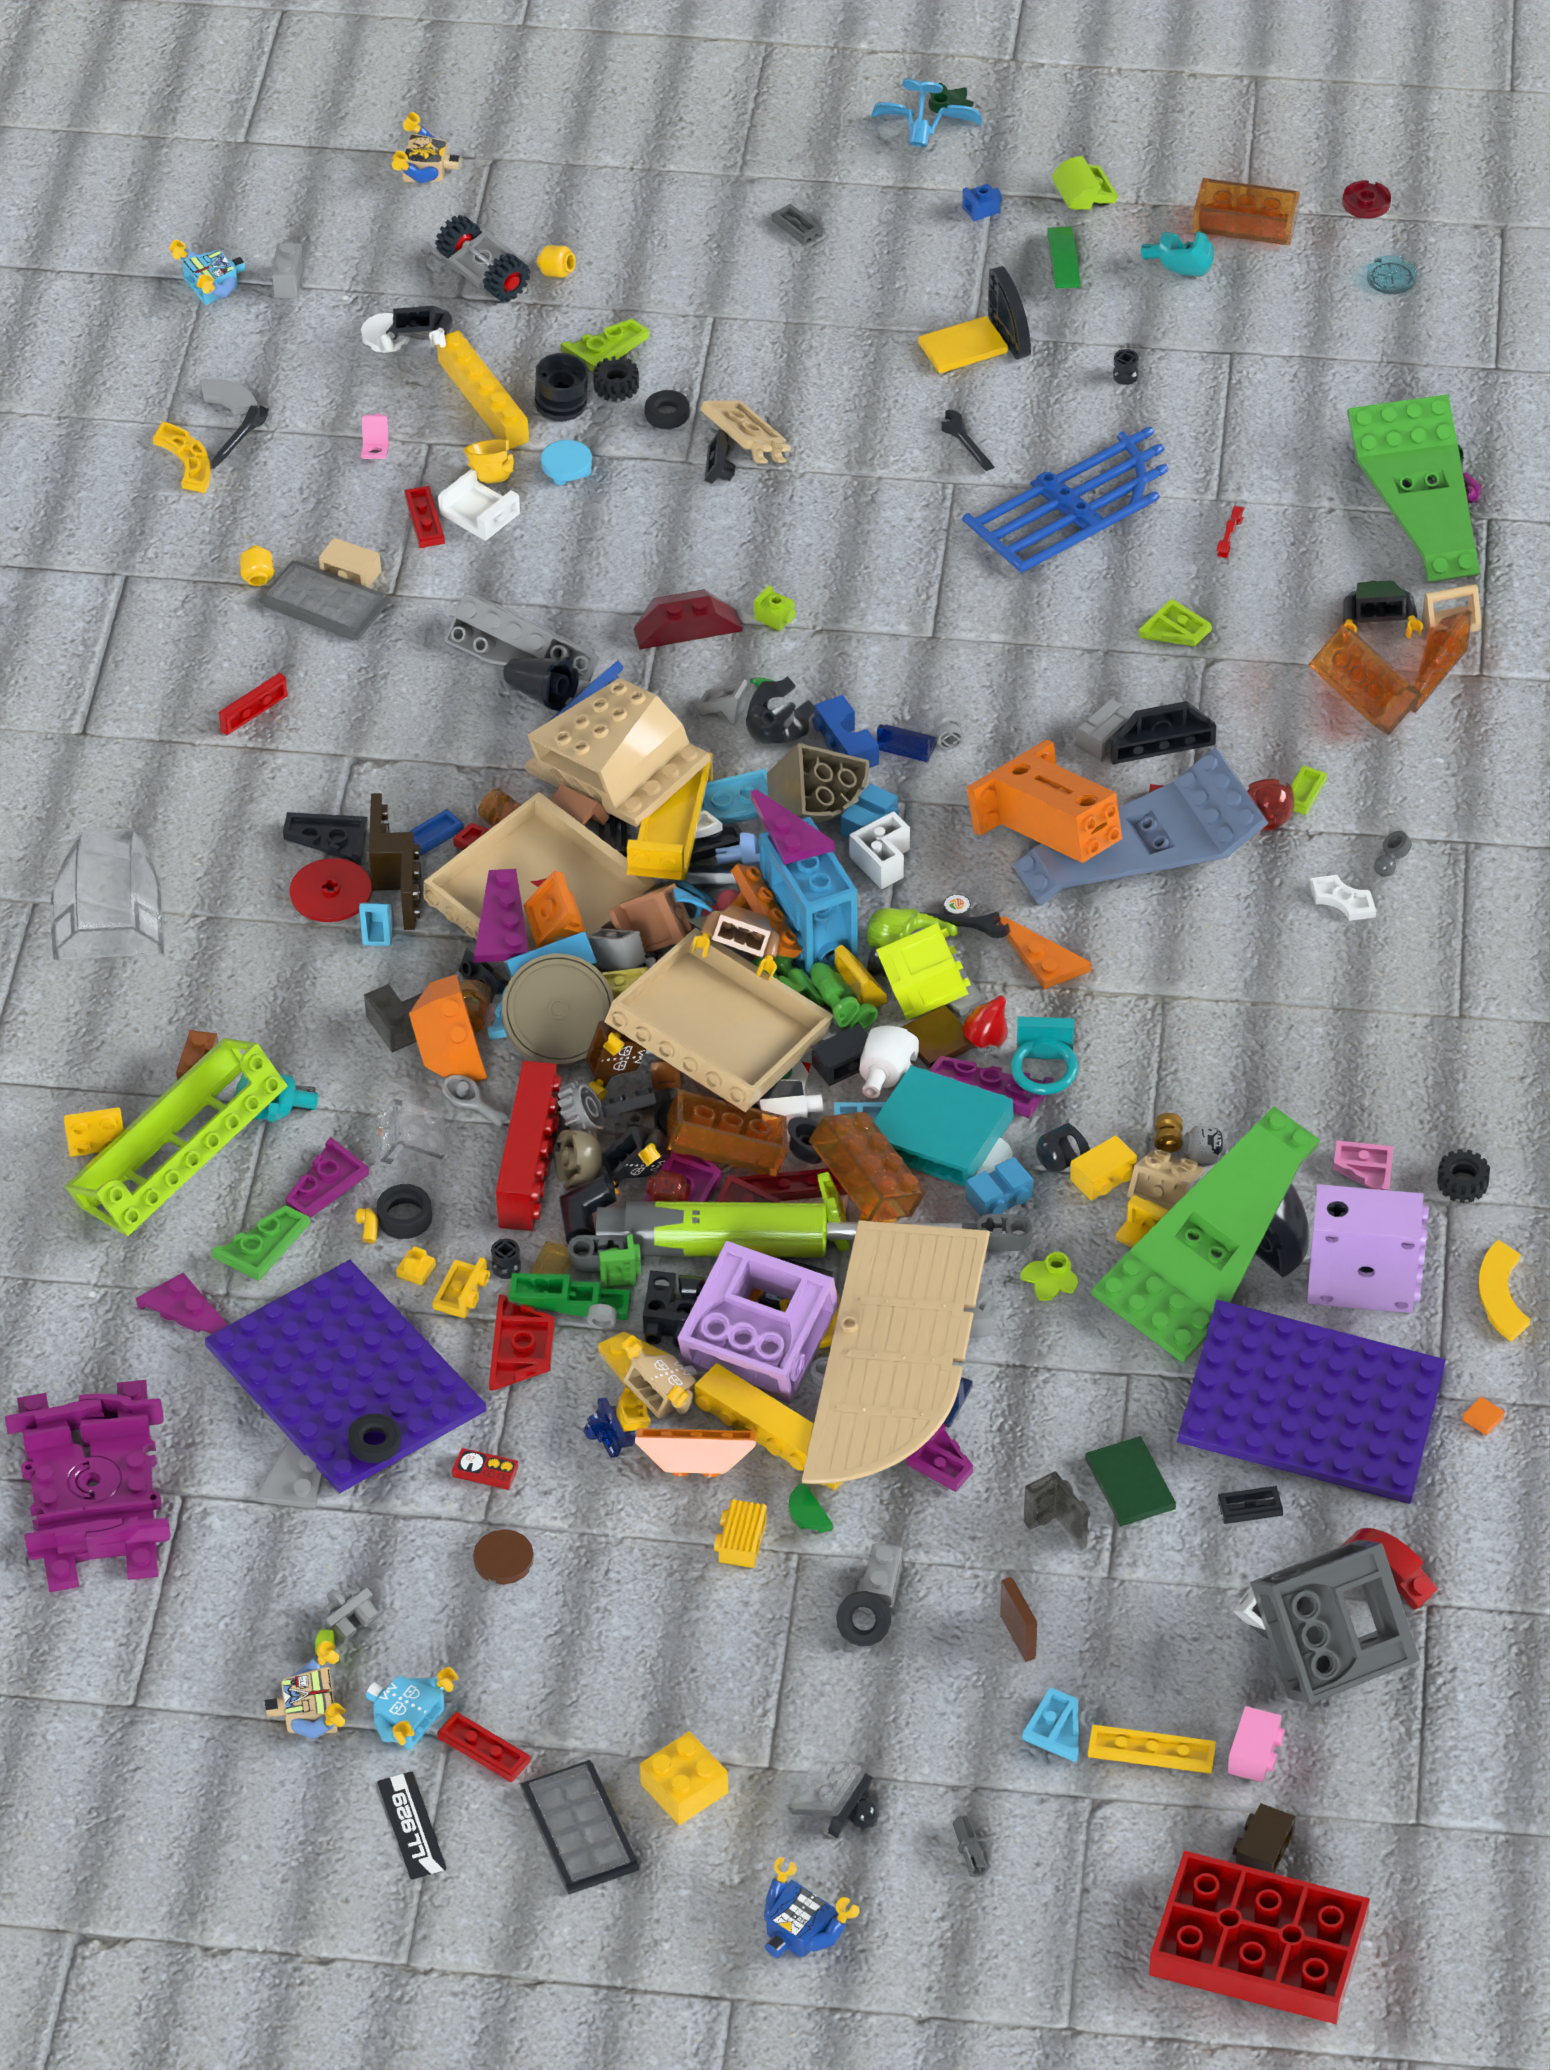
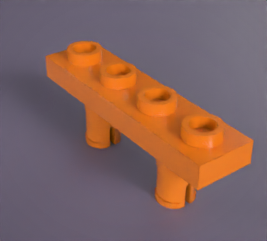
(761, 900)

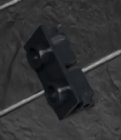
(482, 972)

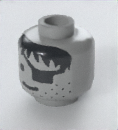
(1204, 1145)

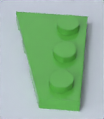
(264, 1245)

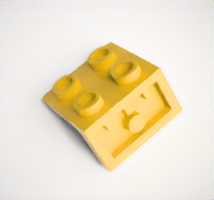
(92, 1130)

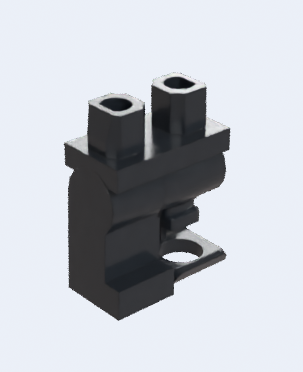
(661, 1312)

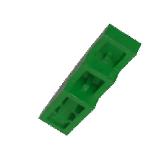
(1063, 257)
(565, 1296)

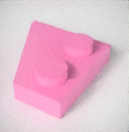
(1364, 1163)

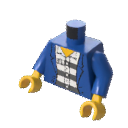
(801, 1919)

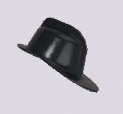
(800, 1132)

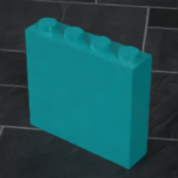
(943, 1124)

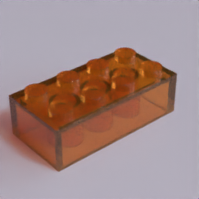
(1246, 211)
(1365, 679)
(726, 1134)
(867, 1166)

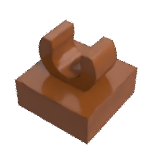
(664, 1075)

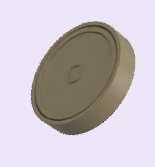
(555, 1008)

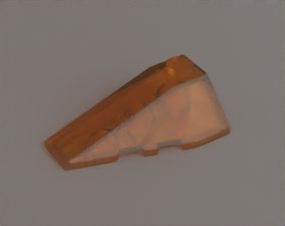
(1442, 652)

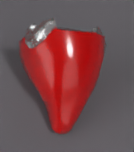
(987, 1025)

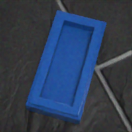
(436, 830)

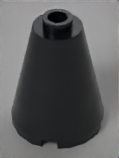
(543, 679)

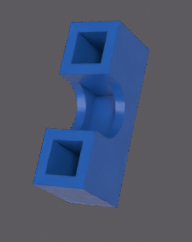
(836, 722)

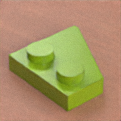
(1175, 625)
(834, 1206)

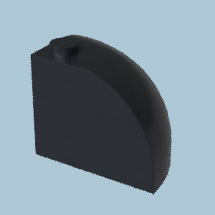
(1287, 1236)

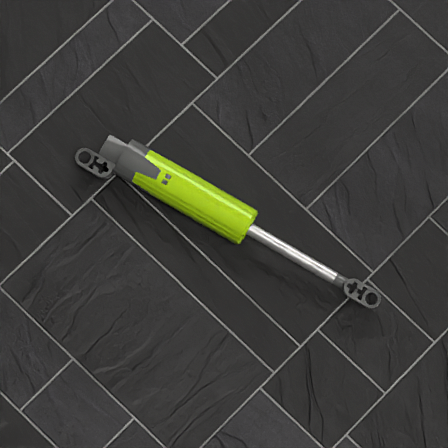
(765, 1227)

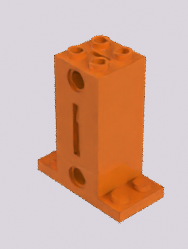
(1046, 804)

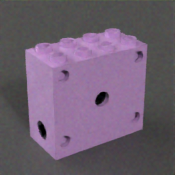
(1367, 1248)

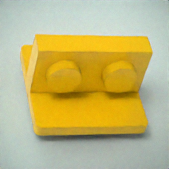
(1141, 1218)

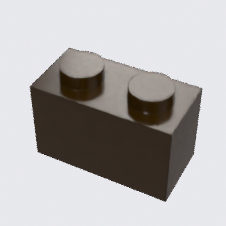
(1265, 1839)

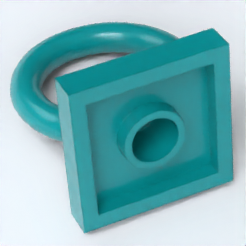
(1044, 1040)

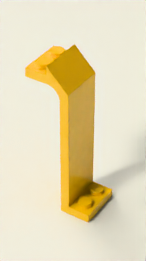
(670, 832)

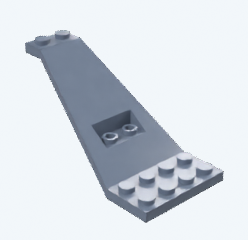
(1195, 817)

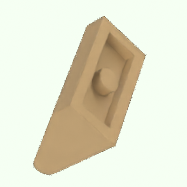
(1432, 618)

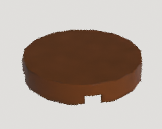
(503, 1556)

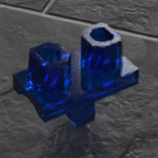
(607, 1430)

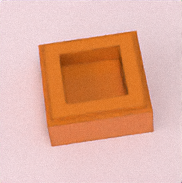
(1483, 1416)

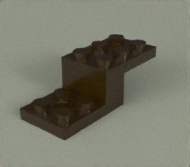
(394, 861)

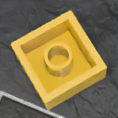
(684, 1778)

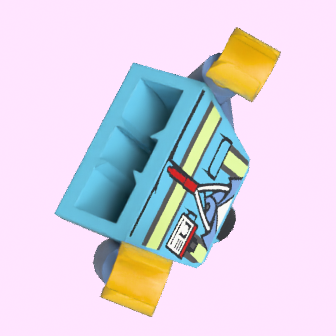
(209, 273)

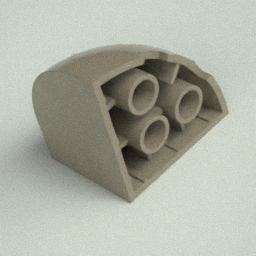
(817, 782)

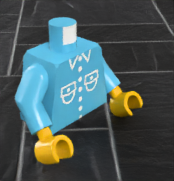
(409, 1706)

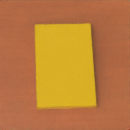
(962, 344)

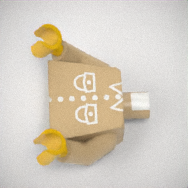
(659, 1380)

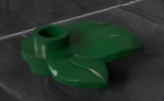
(948, 97)

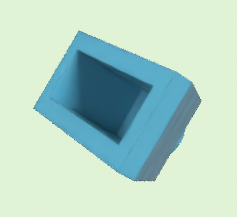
(376, 923)

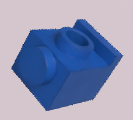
(981, 201)

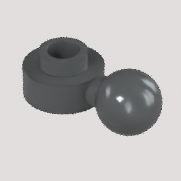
(1396, 846)

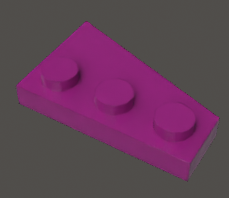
(328, 1178)

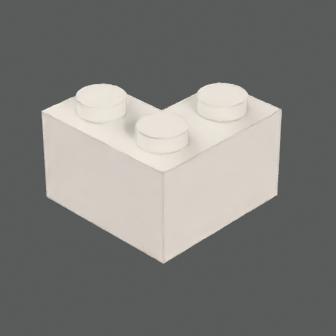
(880, 849)

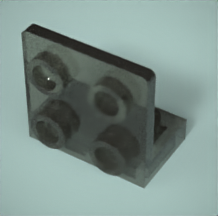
(1054, 1498)

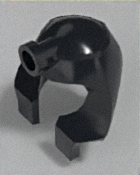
(766, 724)

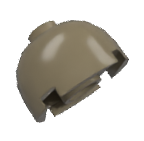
(578, 1158)

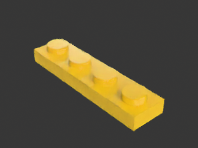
(1152, 1749)

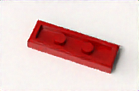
(424, 516)
(253, 703)
(483, 1746)

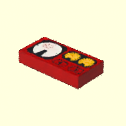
(485, 1468)

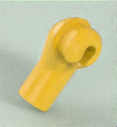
(370, 1222)

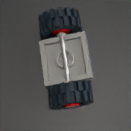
(482, 258)

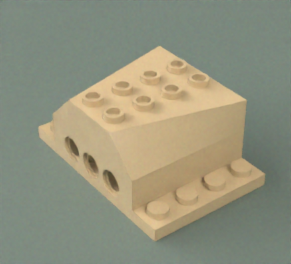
(618, 751)

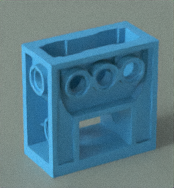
(815, 901)

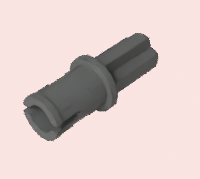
(970, 1846)

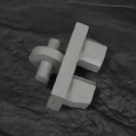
(339, 1620)

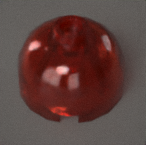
(1273, 800)

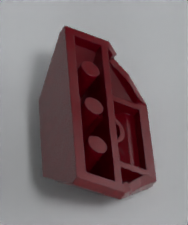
(684, 619)

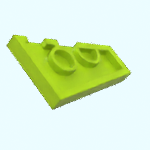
(614, 341)

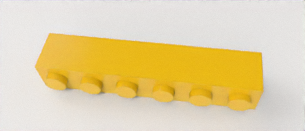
(483, 390)
(749, 1408)

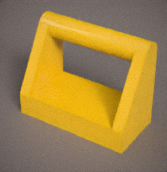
(859, 978)

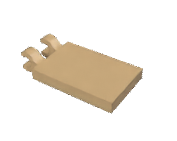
(746, 429)

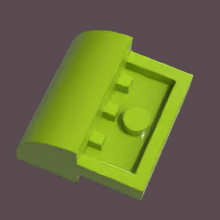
(1083, 184)

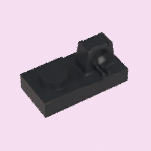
(716, 461)

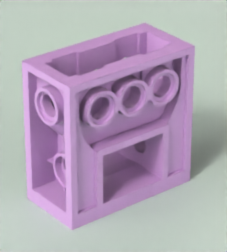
(752, 1339)

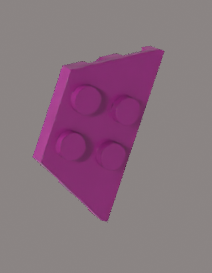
(701, 1174)

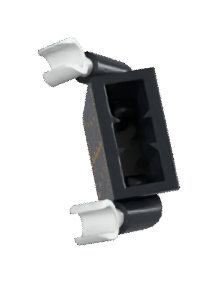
(418, 323)

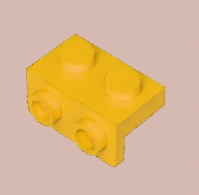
(461, 1288)

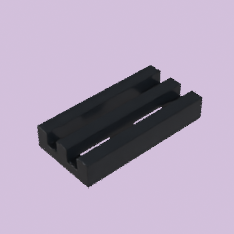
(613, 820)
(1251, 1508)

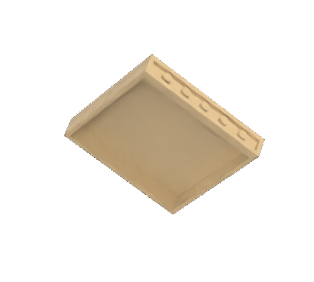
(535, 843)
(719, 1020)

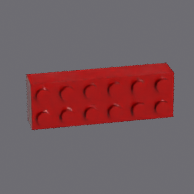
(528, 1146)

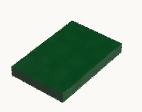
(1130, 1481)

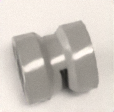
(948, 730)

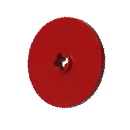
(311, 895)

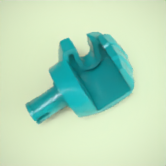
(1184, 259)
(283, 1103)

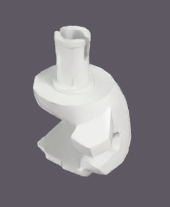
(886, 1058)

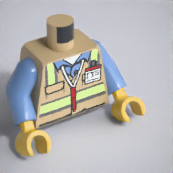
(309, 1697)

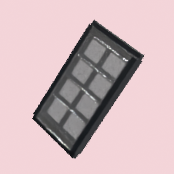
(579, 1827)

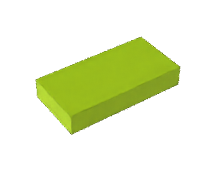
(1307, 787)

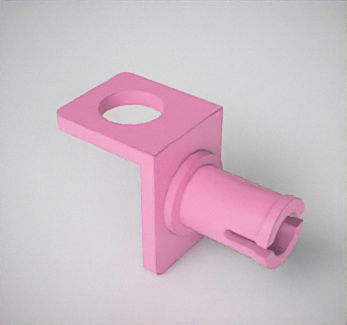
(375, 436)

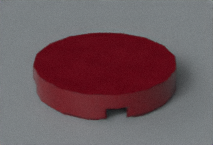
(1366, 199)

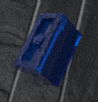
(905, 742)

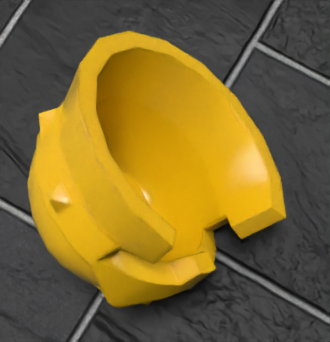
(490, 460)

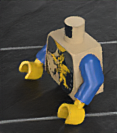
(425, 155)

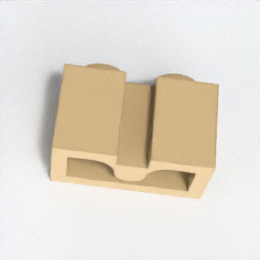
(351, 562)

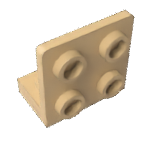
(1163, 1178)

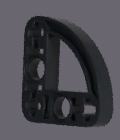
(1008, 313)

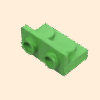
(620, 1266)

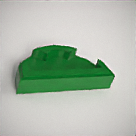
(806, 1510)

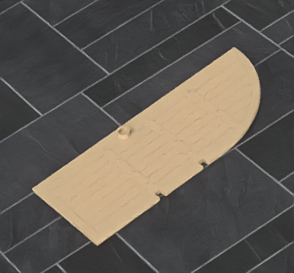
(895, 1347)

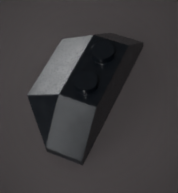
(1162, 732)

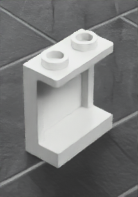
(477, 506)

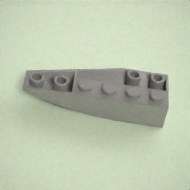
(502, 635)

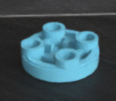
(566, 461)

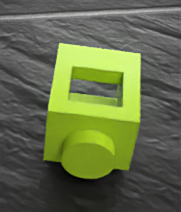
(774, 609)

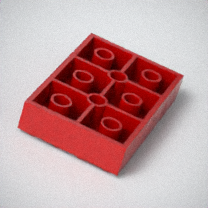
(1259, 1937)

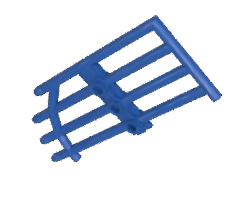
(1071, 504)

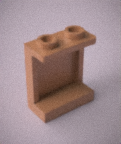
(655, 916)

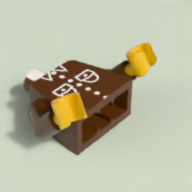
(611, 1055)

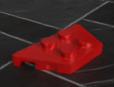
(520, 1344)

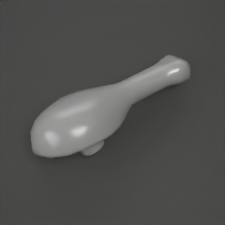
(466, 1094)

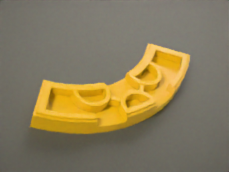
(190, 452)
(1495, 1293)

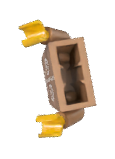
(743, 931)

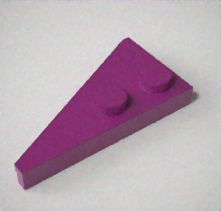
(789, 833)
(182, 1303)

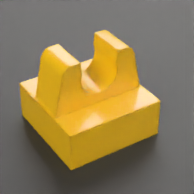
(416, 1266)

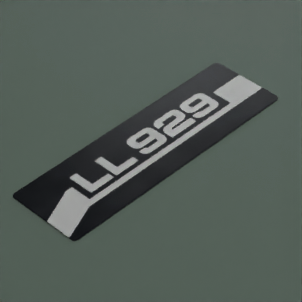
(411, 1825)

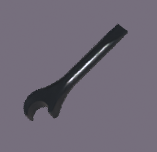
(254, 418)
(955, 428)
(982, 923)

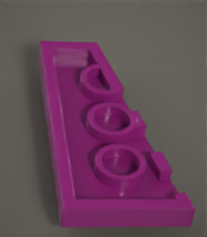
(502, 919)
(992, 1080)

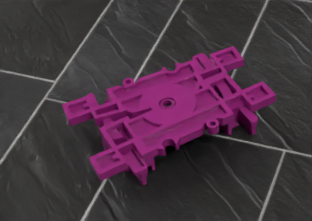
(101, 1519)

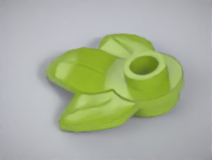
(1048, 1279)

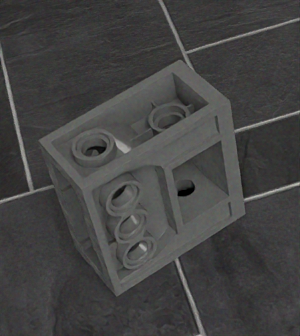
(1313, 1628)

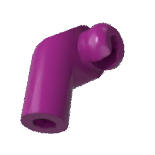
(1472, 488)

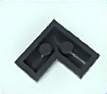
(582, 1202)

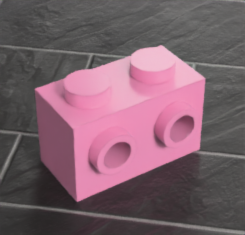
(1255, 1744)

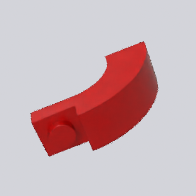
(1404, 1565)

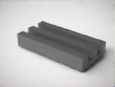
(793, 226)

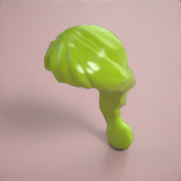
(893, 924)

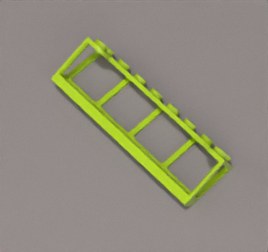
(104, 1176)

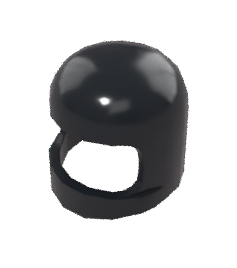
(1055, 1150)

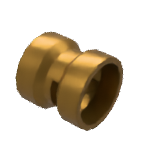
(1168, 1132)

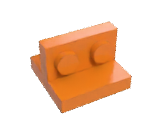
(553, 911)

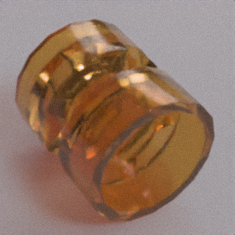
(496, 806)
(477, 1000)

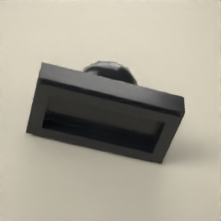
(858, 1809)

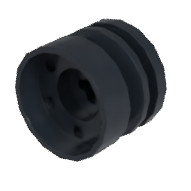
(561, 387)

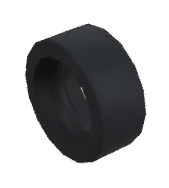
(409, 1227)

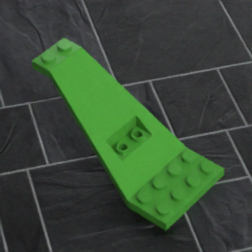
(1410, 444)
(1172, 1282)

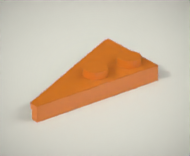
(1045, 959)

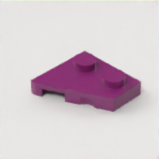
(942, 1461)

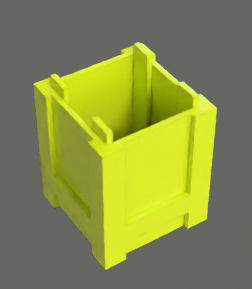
(923, 971)

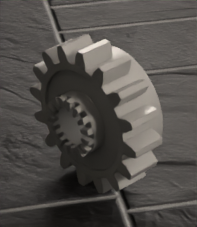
(581, 1108)

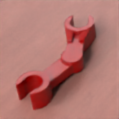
(1236, 519)

